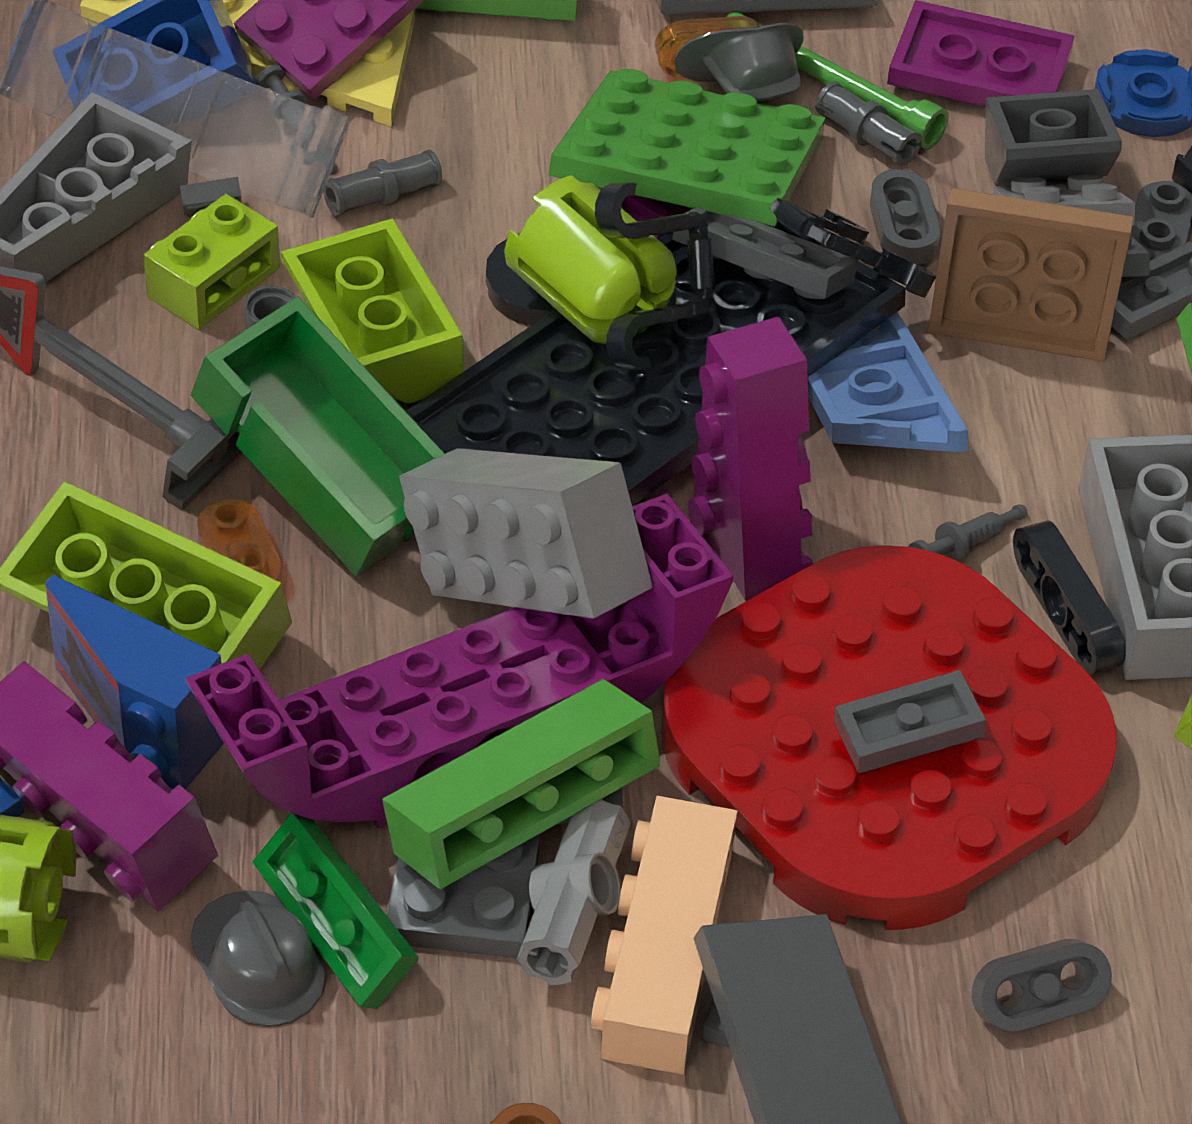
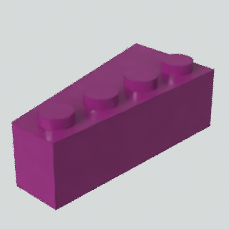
(753, 454)
(92, 785)

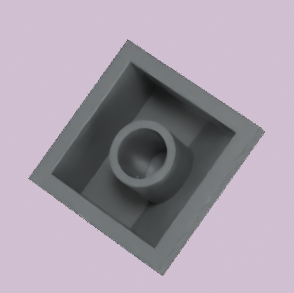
(1049, 136)

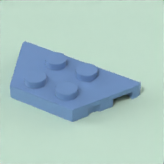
(886, 395)

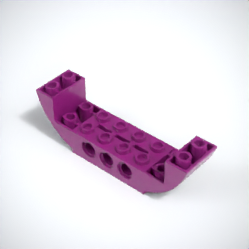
(398, 719)

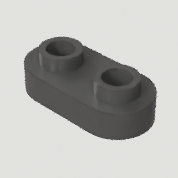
(905, 215)
(1162, 217)
(1037, 985)

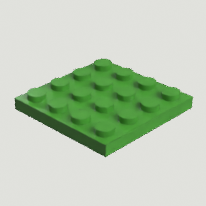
(689, 145)

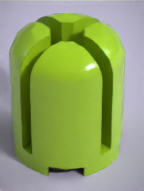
(582, 269)
(31, 886)

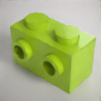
(211, 261)

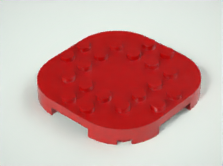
(913, 837)

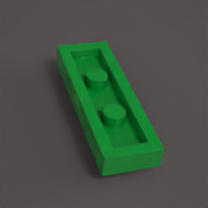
(336, 910)

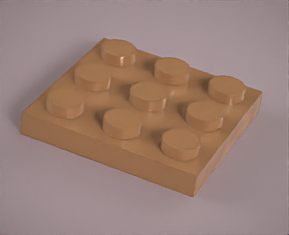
(1029, 274)

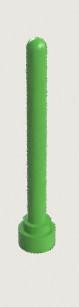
(923, 116)

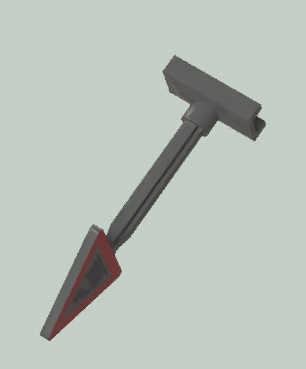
(202, 444)

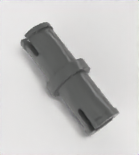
(868, 123)
(382, 182)

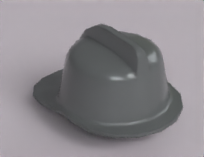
(745, 60)
(258, 958)

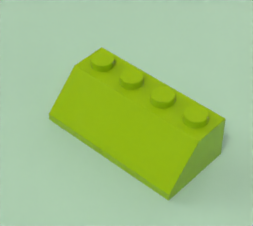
(148, 574)

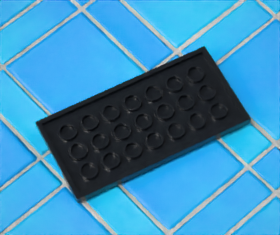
(566, 399)

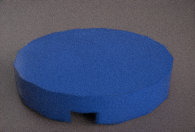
(1147, 93)

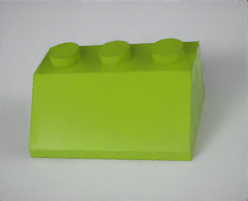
(380, 307)

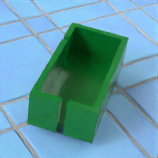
(317, 430)

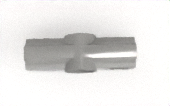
(574, 892)

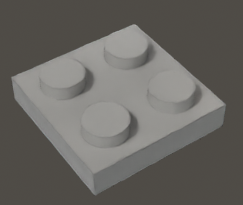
(1082, 191)

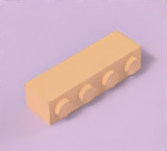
(655, 962)

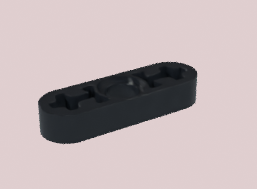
(1068, 597)

